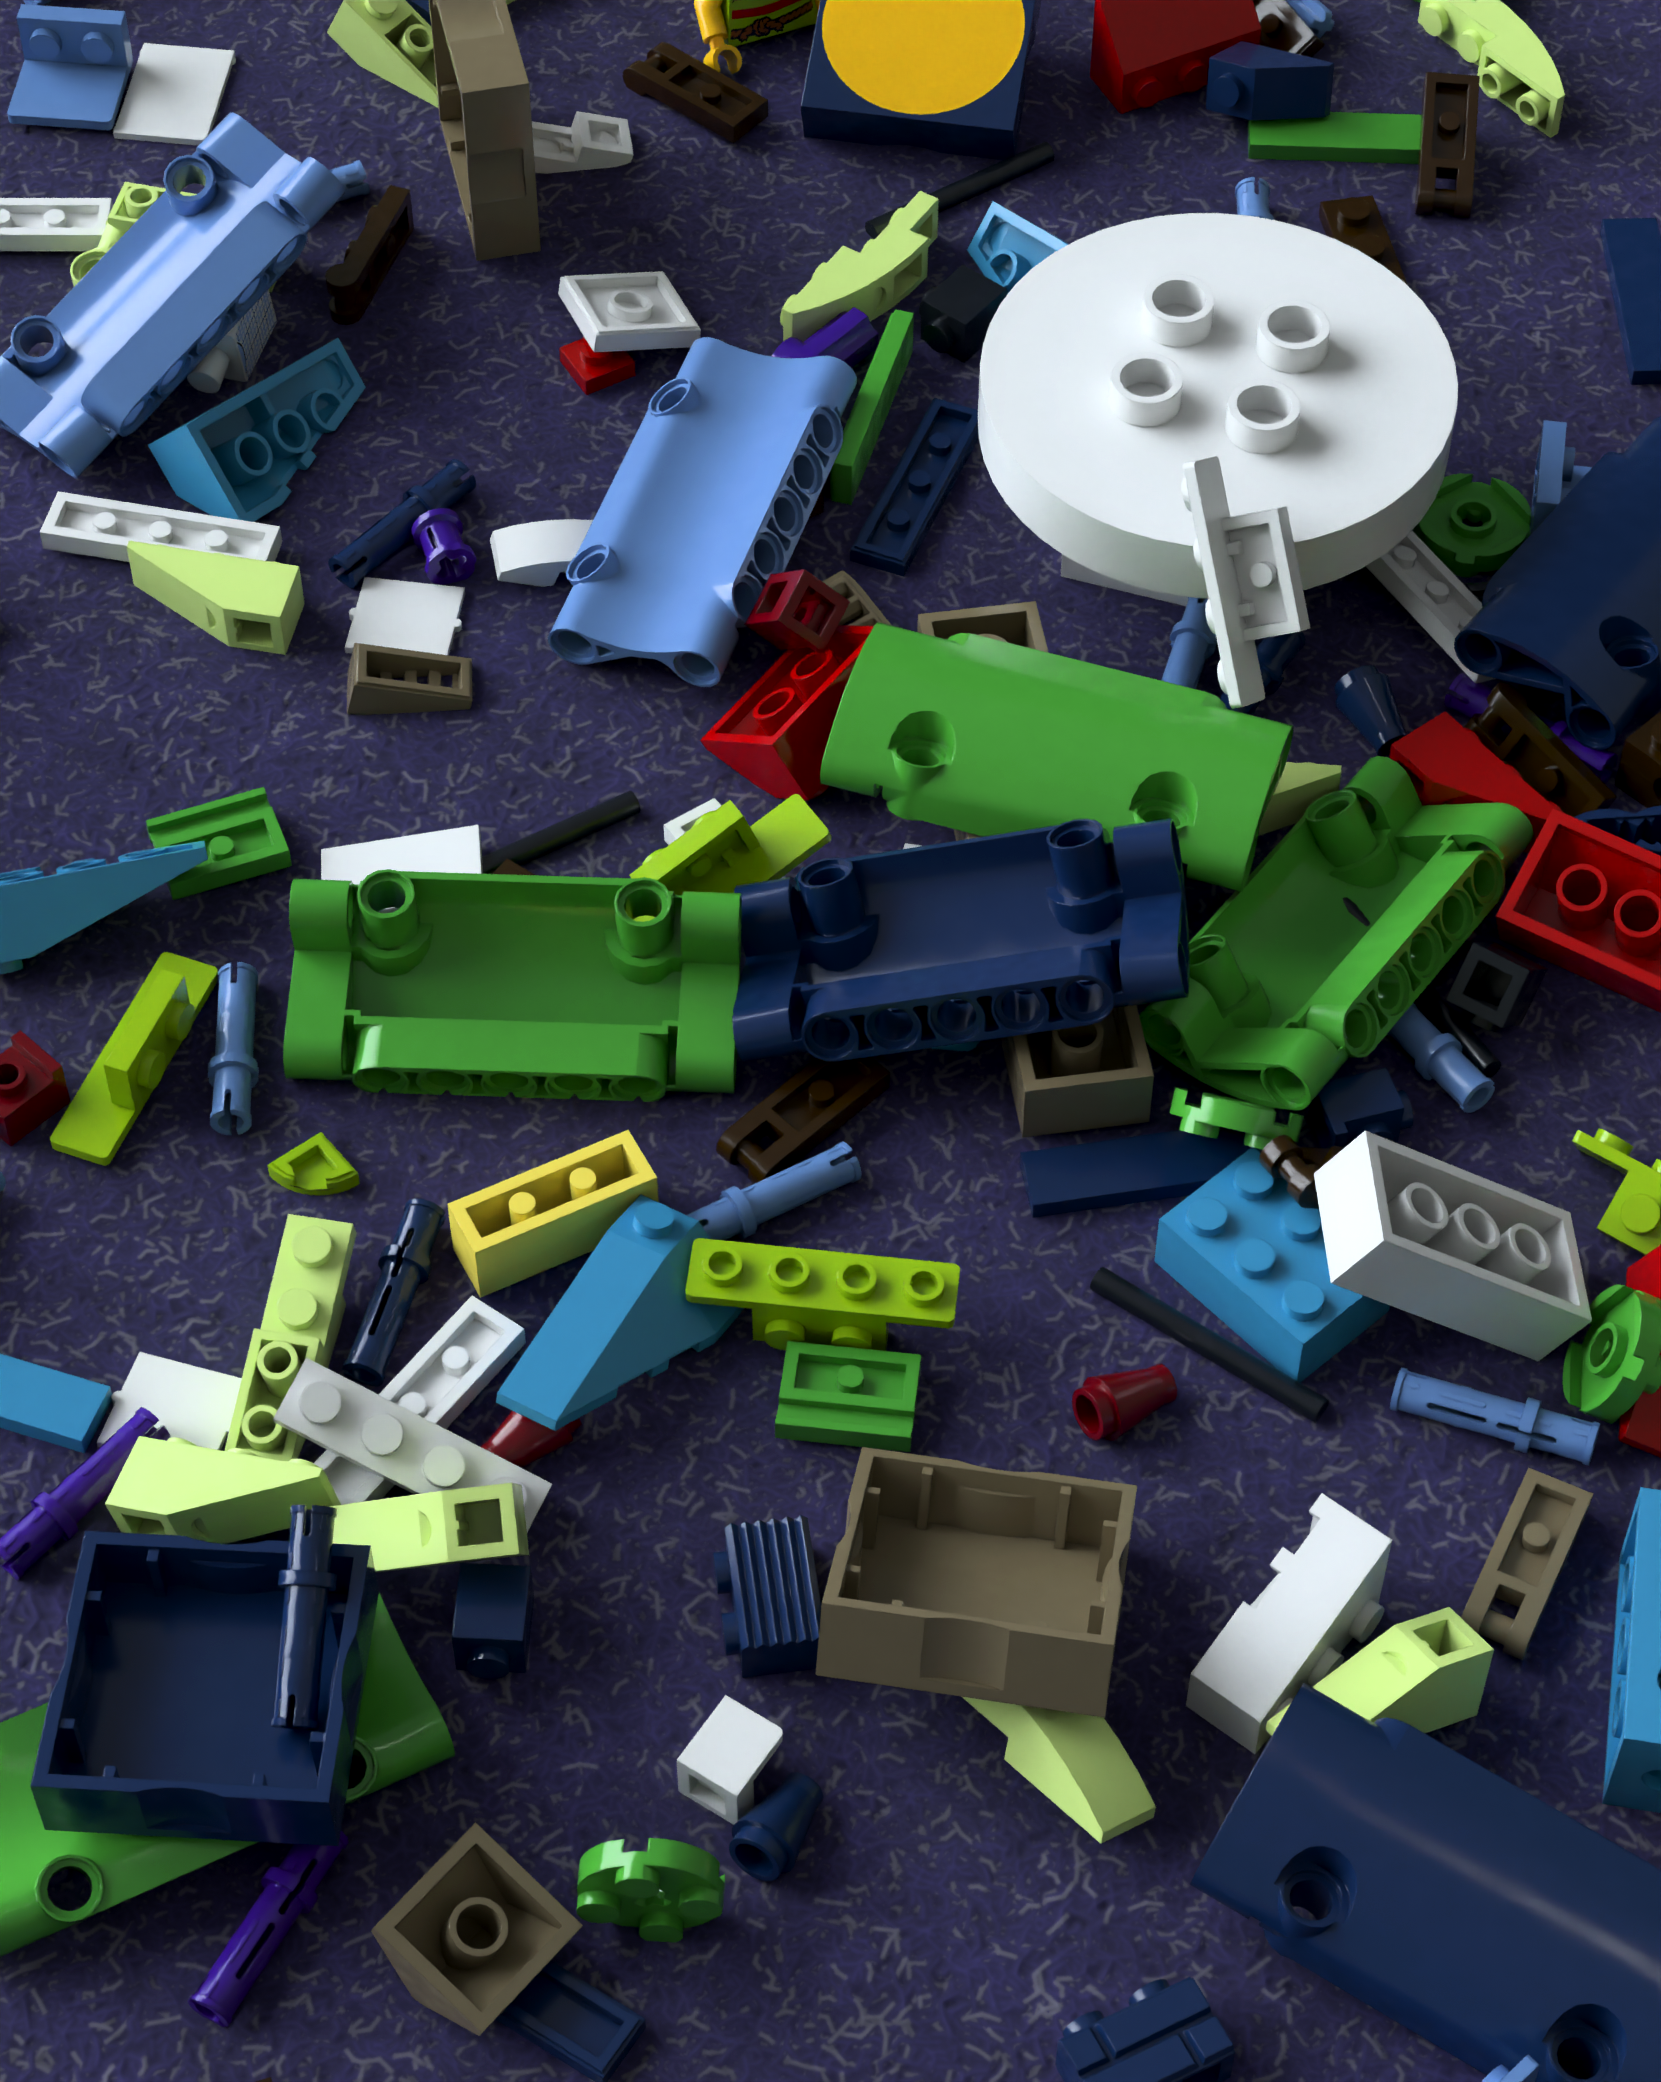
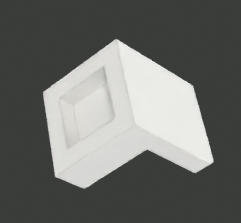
(726, 1758)

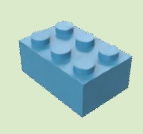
(1262, 1268)

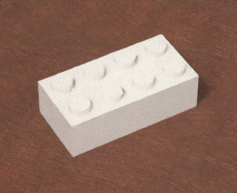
(1451, 1247)

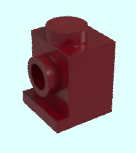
(797, 611)
(30, 1088)

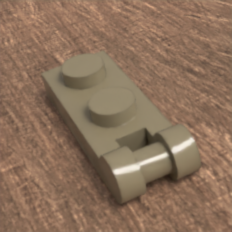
(1527, 1560)

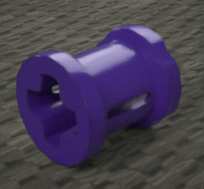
(443, 546)

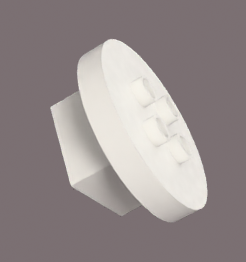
(1207, 342)

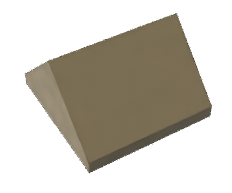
(473, 1932)

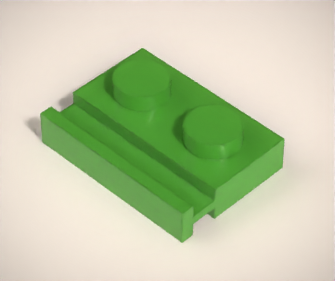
(238, 837)
(848, 1396)

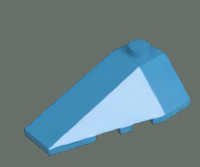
(251, 445)
(616, 1319)

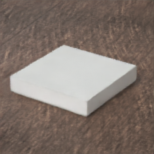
(628, 311)

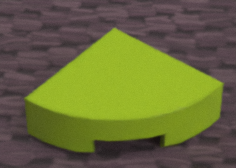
(314, 1167)

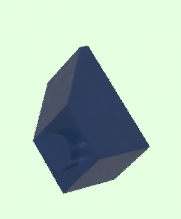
(1268, 83)

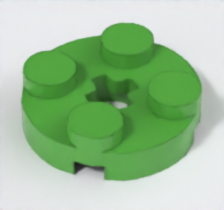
(1468, 548)
(1234, 1114)
(1617, 1354)
(650, 1889)

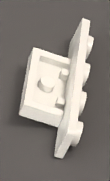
(1247, 575)

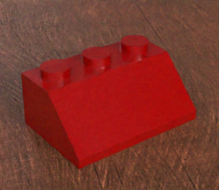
(1163, 46)
(786, 717)
(1589, 908)

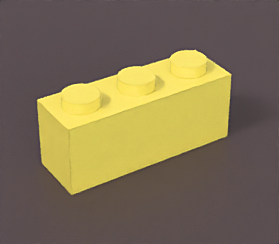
(548, 1212)

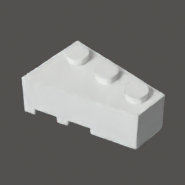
(1294, 1626)

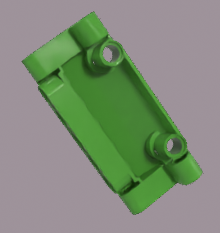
(1035, 739)
(1296, 981)
(513, 986)

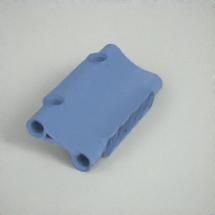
(162, 294)
(704, 509)

